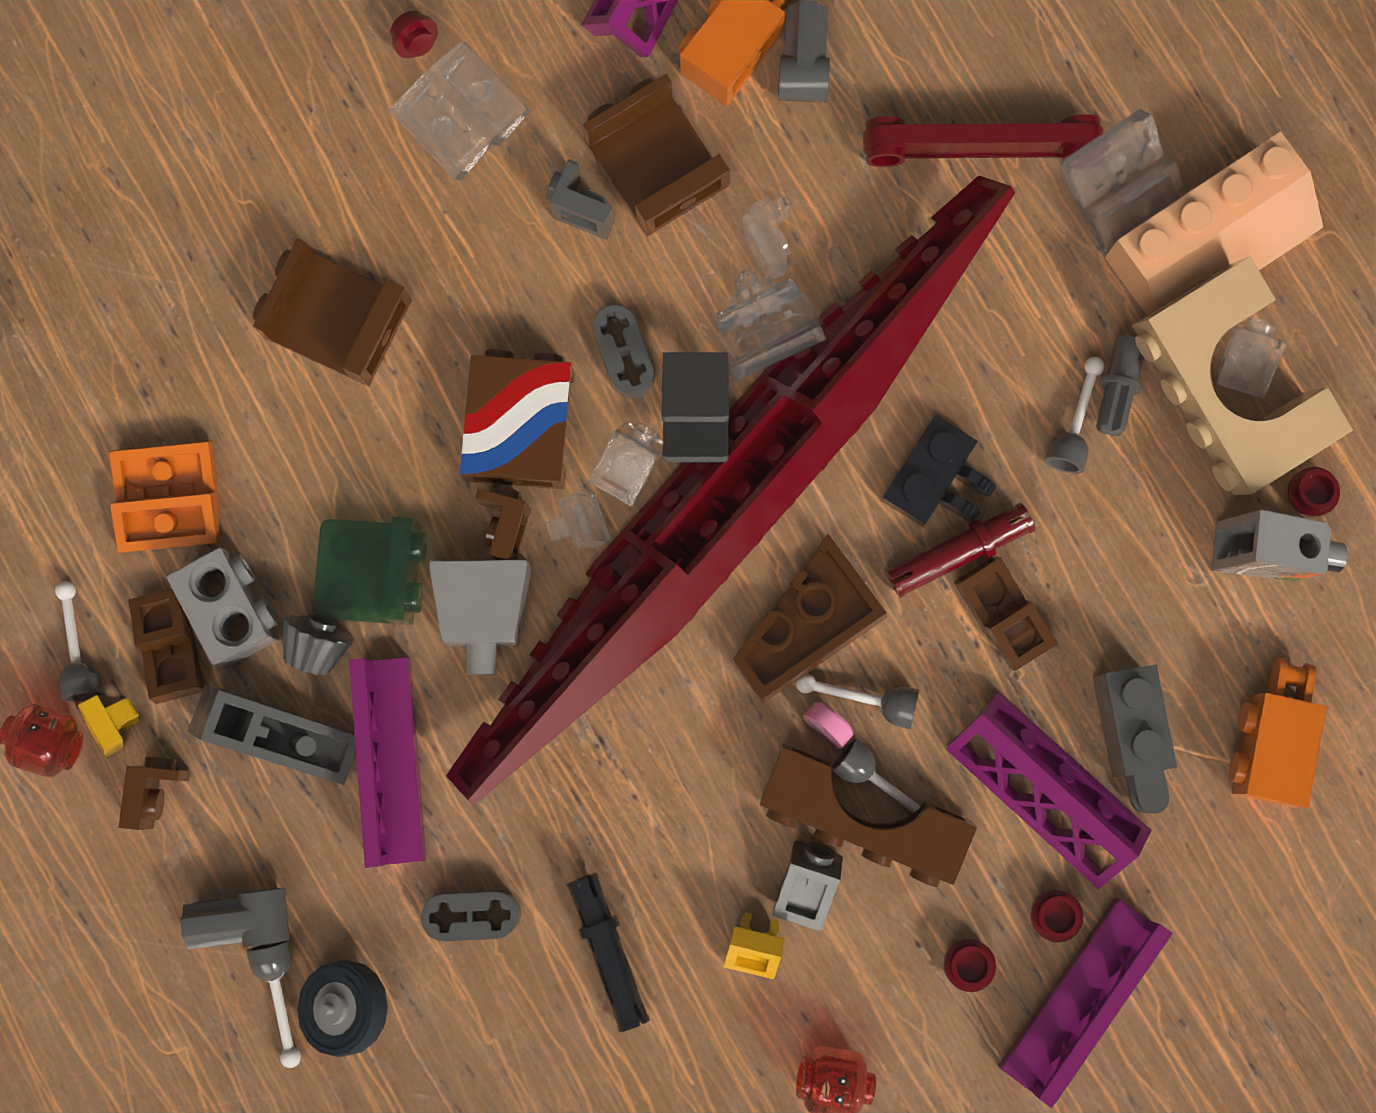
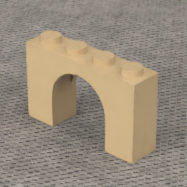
(1181, 345)

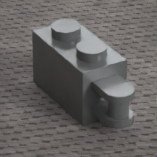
(1137, 734)

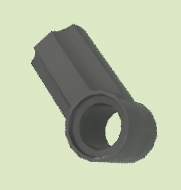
(804, 64)
(250, 919)

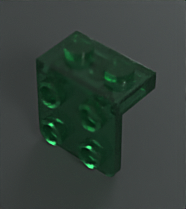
(369, 570)

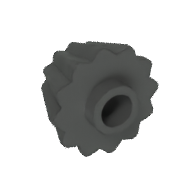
(313, 643)

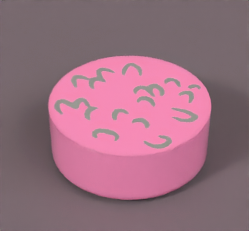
(828, 724)

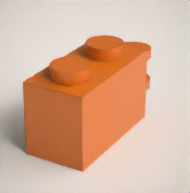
(731, 44)
(1279, 739)

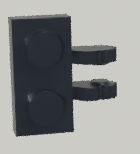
(931, 470)

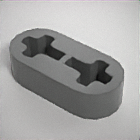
(634, 348)
(471, 928)

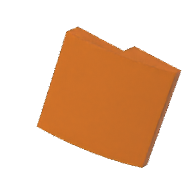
(165, 496)

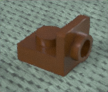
(506, 532)
(141, 793)

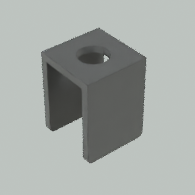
(695, 406)

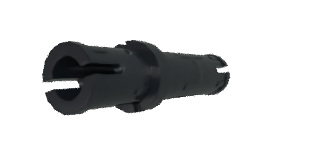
(607, 950)

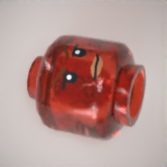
(41, 740)
(834, 1081)

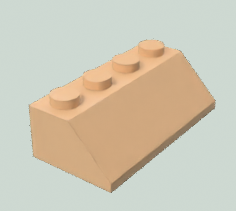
(1246, 210)

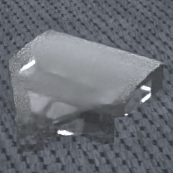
(765, 324)

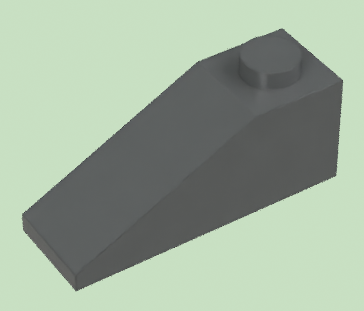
(273, 734)

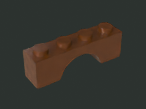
(926, 841)

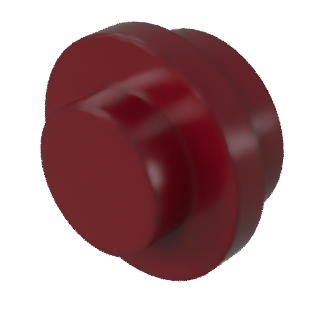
(413, 34)
(1313, 492)
(1056, 916)
(969, 965)

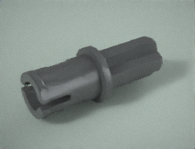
(1120, 386)

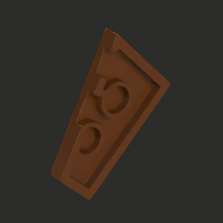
(809, 624)

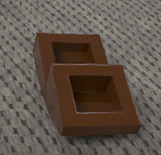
(1005, 613)
(166, 645)

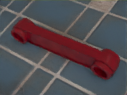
(891, 141)

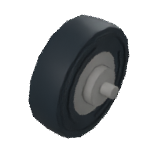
(342, 1008)

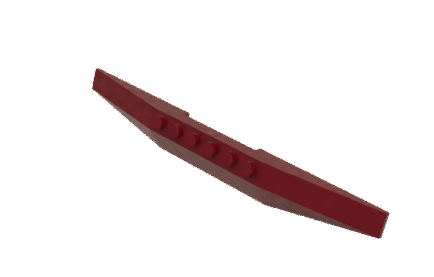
(718, 511)

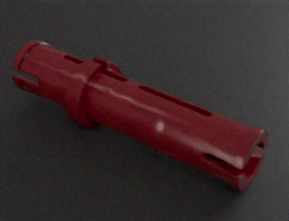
(978, 541)

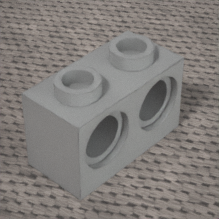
(214, 615)

